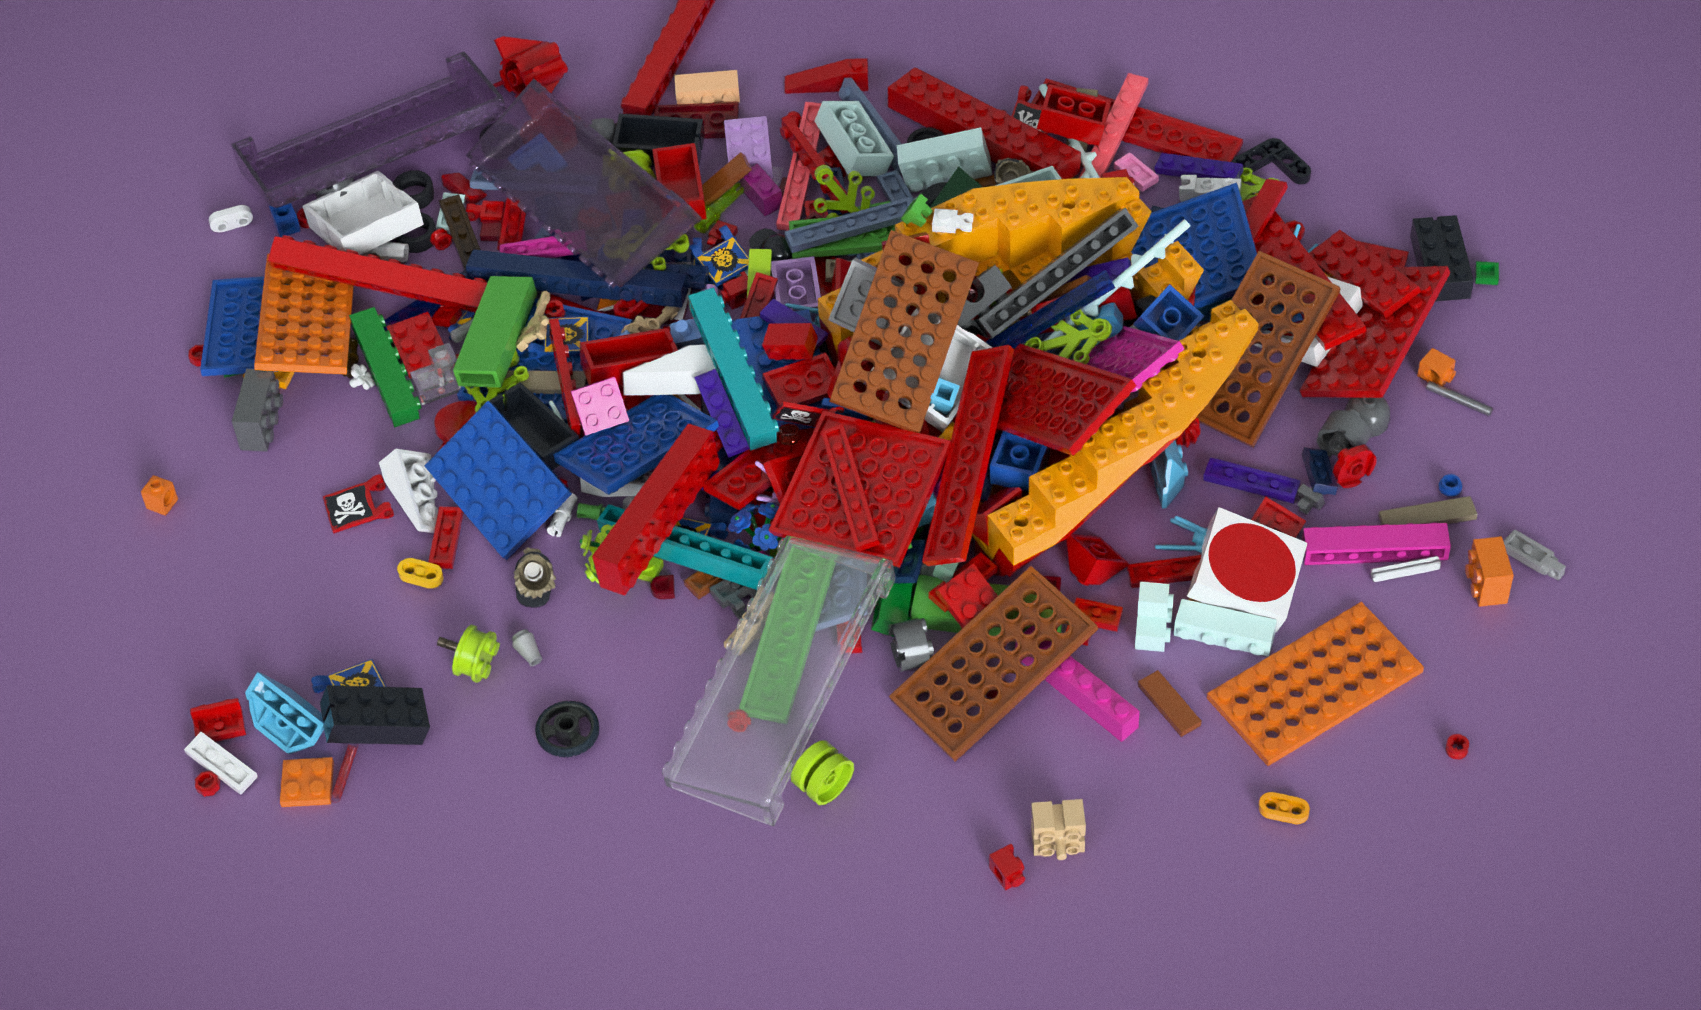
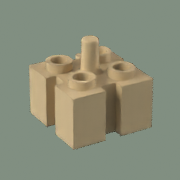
(1058, 828)

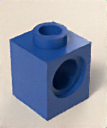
(285, 220)

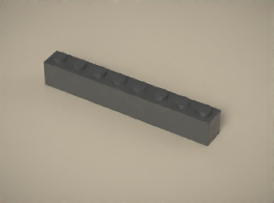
(1056, 272)

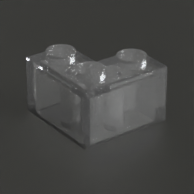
(438, 378)

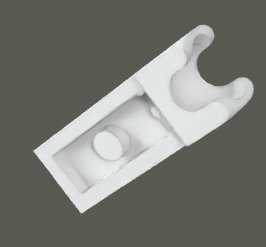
(1193, 186)

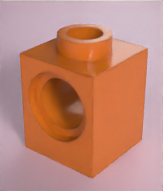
(1437, 367)
(159, 495)

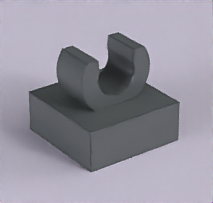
(1309, 499)

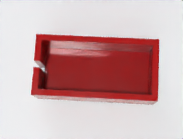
(679, 171)
(616, 354)

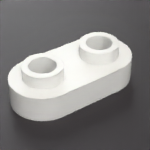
(230, 218)

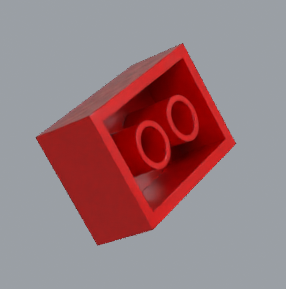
(1073, 115)

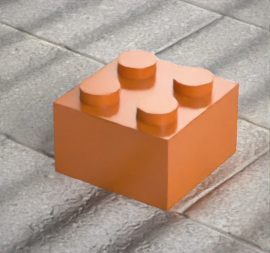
(1489, 571)

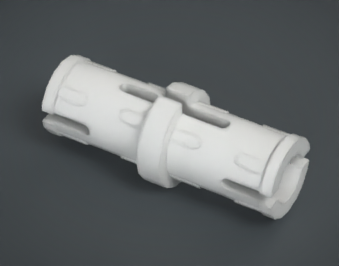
(561, 516)

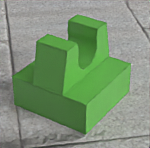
(914, 211)

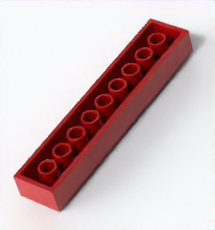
(953, 111)

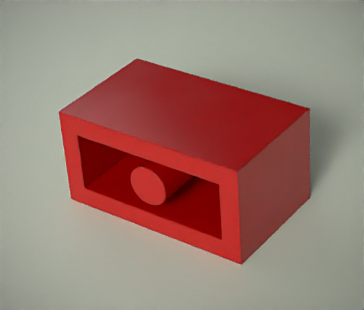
(790, 341)

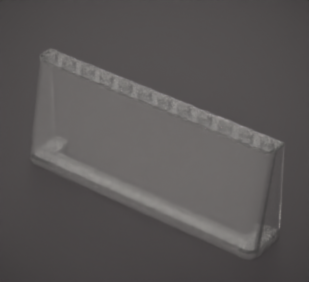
(777, 676)

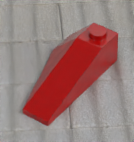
(828, 77)

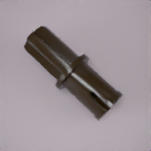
(353, 358)

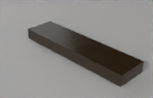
(459, 227)

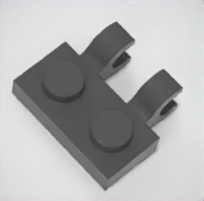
(730, 594)

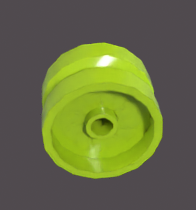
(822, 772)

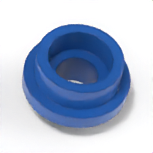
(1452, 481)

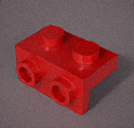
(219, 720)

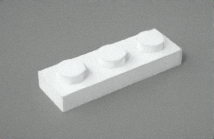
(221, 763)

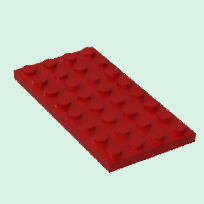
(1370, 360)
(1058, 399)

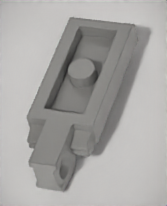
(1533, 555)

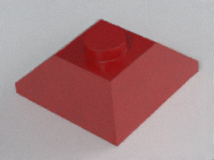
(1093, 559)

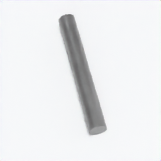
(1459, 398)

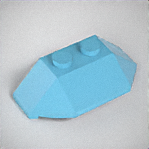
(1169, 473)
(283, 714)

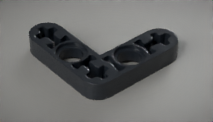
(1277, 153)

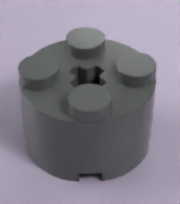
(1342, 431)
(910, 644)

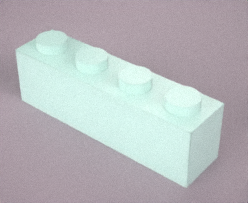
(1225, 627)

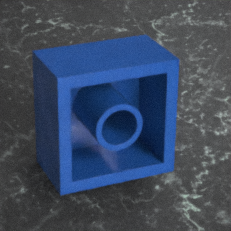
(1169, 316)
(1016, 461)

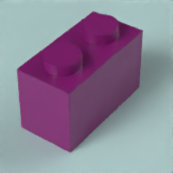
(762, 190)

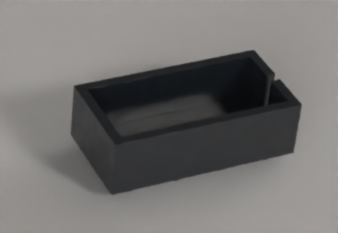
(654, 132)
(1442, 244)
(535, 422)
(374, 715)

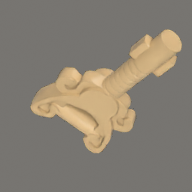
(649, 324)
(536, 326)

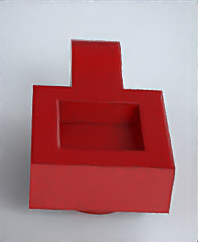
(487, 211)
(715, 235)

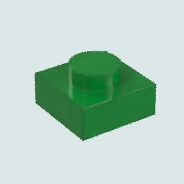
(1487, 273)

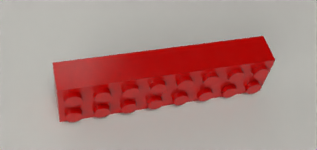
(656, 509)

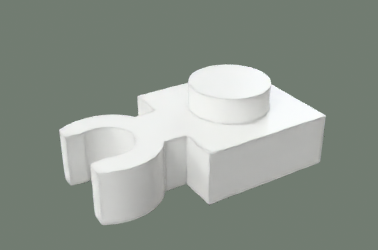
(948, 220)

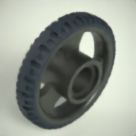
(571, 738)

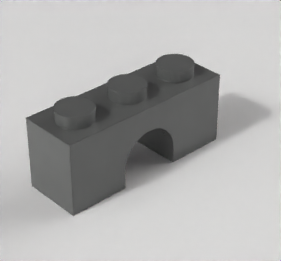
(990, 287)

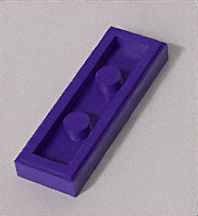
(778, 313)

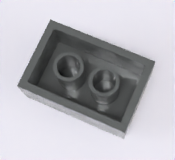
(257, 410)

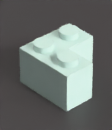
(1154, 612)

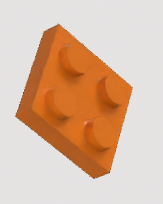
(307, 782)

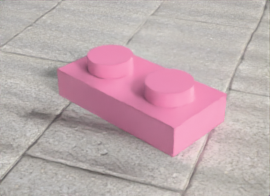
(1142, 175)

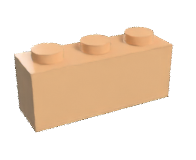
(707, 87)

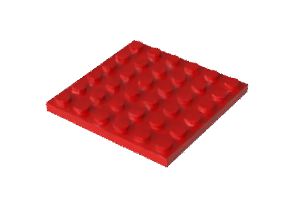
(896, 474)

